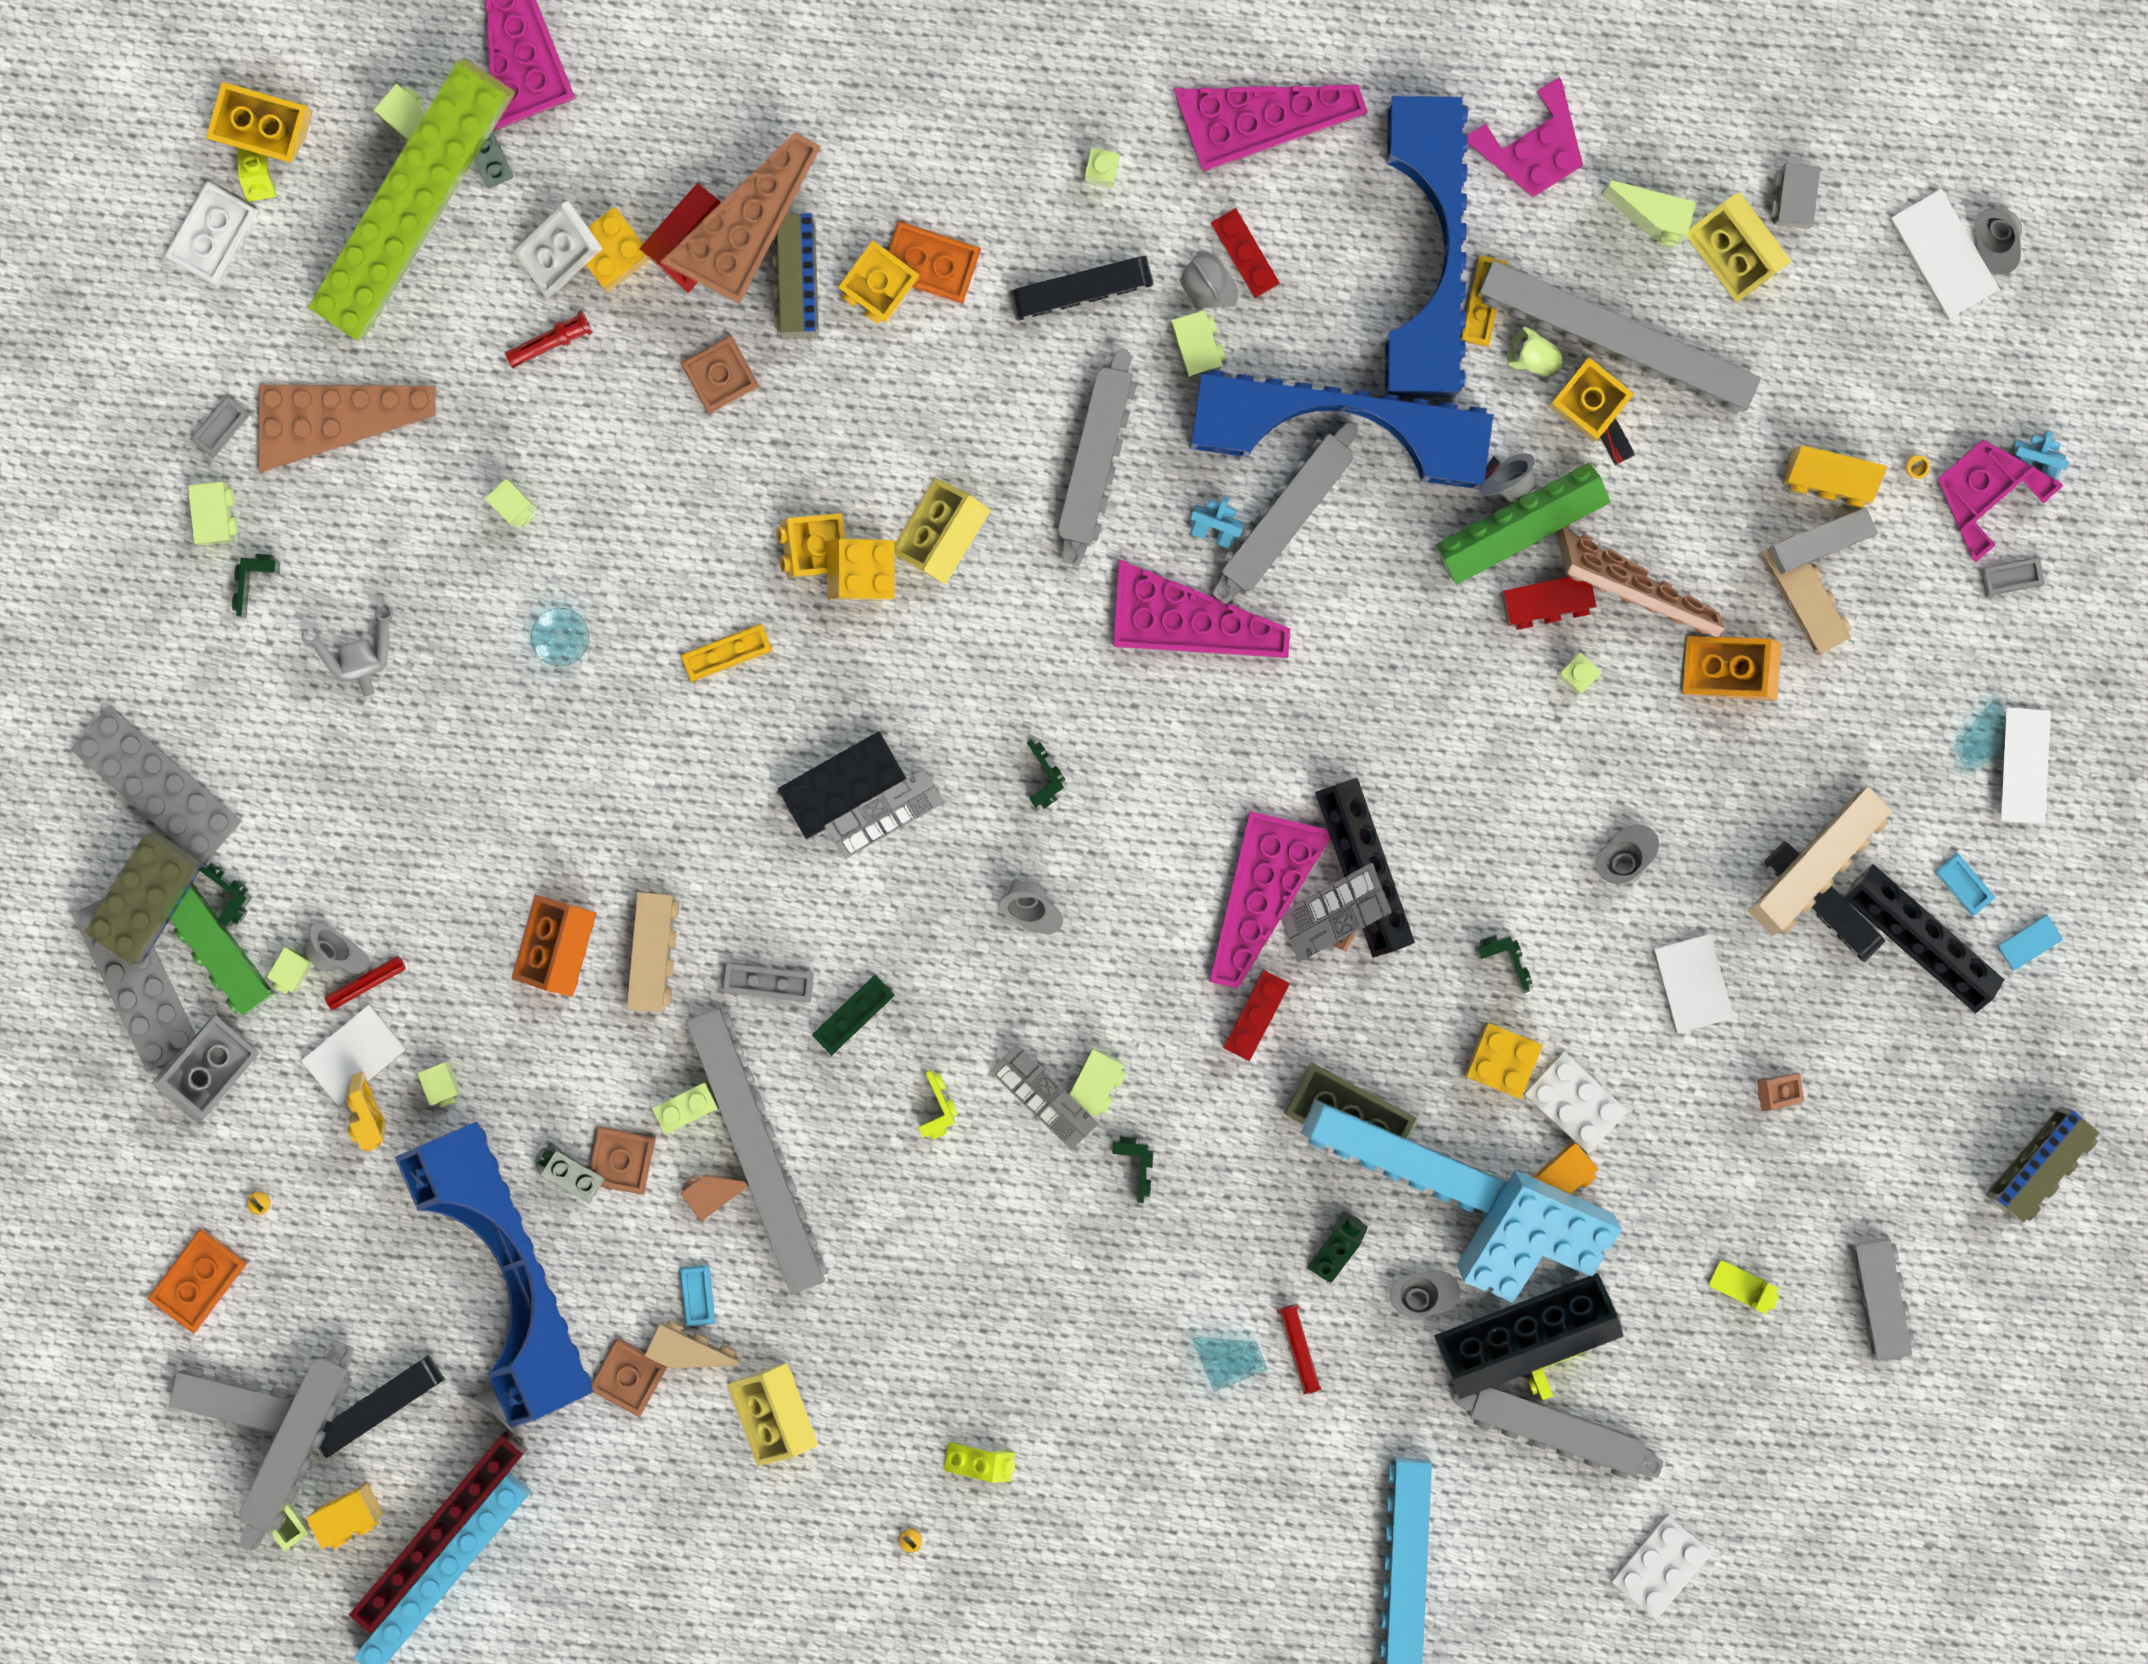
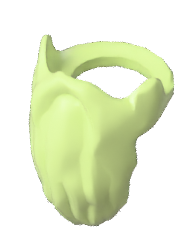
(1536, 355)

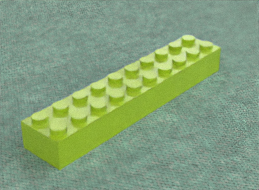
(411, 199)

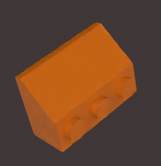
(554, 945)

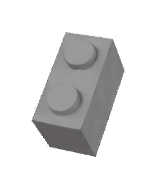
(1796, 195)

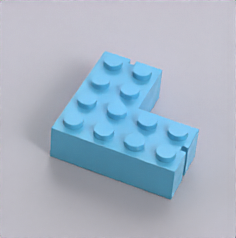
(1533, 1223)

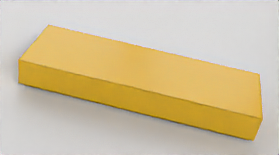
(1478, 316)
(726, 652)

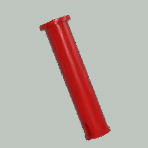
(1299, 1348)

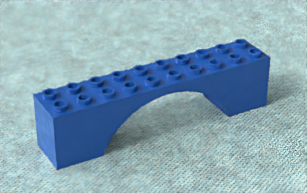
(1429, 149)
(1442, 440)
(538, 1360)

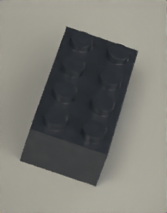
(841, 784)

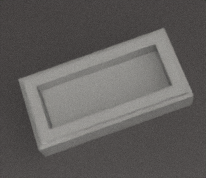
(220, 426)
(2013, 576)

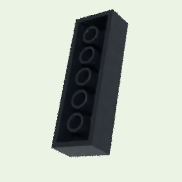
(1529, 1335)

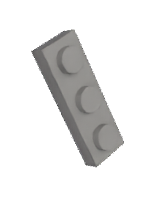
(768, 982)

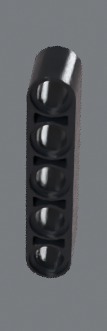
(1081, 286)
(1833, 910)
(380, 1405)

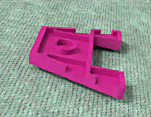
(1542, 154)
(1981, 482)

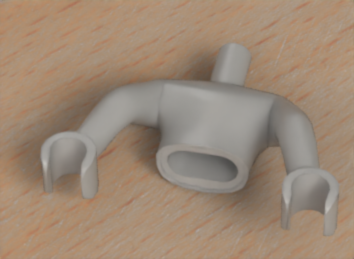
(357, 658)

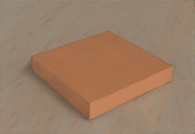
(720, 374)
(622, 1159)
(627, 1377)

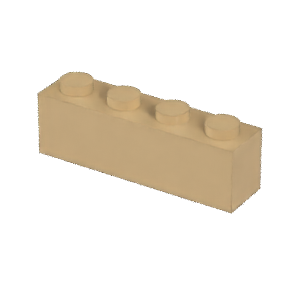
(1810, 604)
(651, 952)

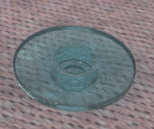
(549, 625)

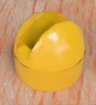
(1919, 471)
(262, 1199)
(915, 1536)

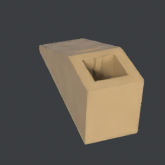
(681, 1350)

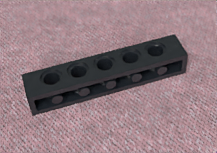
(1357, 846)
(1924, 938)

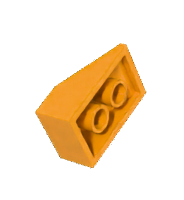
(1732, 667)

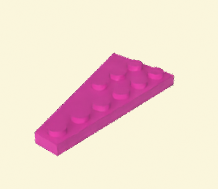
(524, 60)
(1249, 120)
(1173, 617)
(1267, 877)

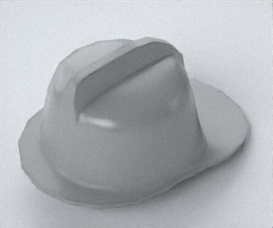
(1999, 239)
(1209, 282)
(1511, 478)
(1628, 854)
(1029, 908)
(333, 951)
(1425, 1294)
(489, 1404)

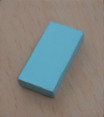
(1965, 884)
(2030, 942)
(697, 1295)

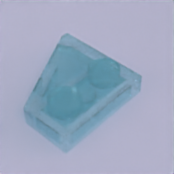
(1984, 738)
(1229, 1360)

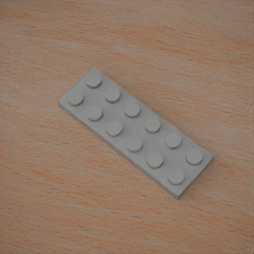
(156, 785)
(142, 998)

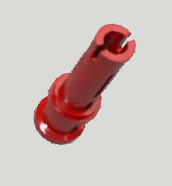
(562, 334)

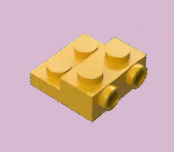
(878, 283)
(806, 543)
(366, 1118)

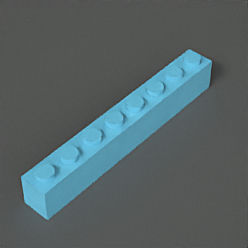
(1401, 1158)
(1406, 1561)
(443, 1572)

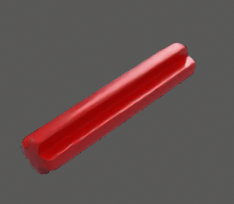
(365, 982)

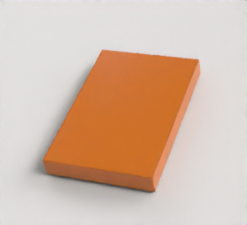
(940, 261)
(197, 1281)

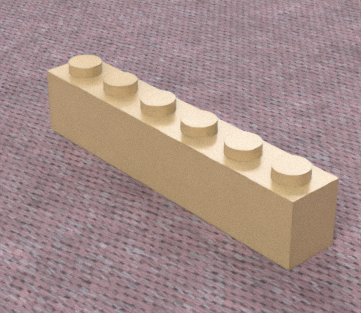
(1820, 861)

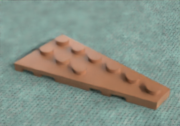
(735, 236)
(320, 418)
(1629, 581)

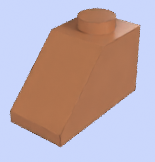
(710, 1193)

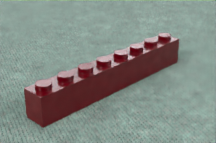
(438, 1532)

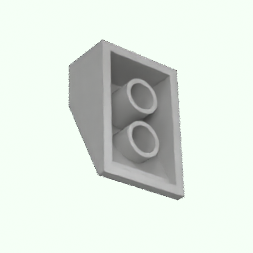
(205, 1069)

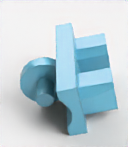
(2051, 460)
(1204, 517)

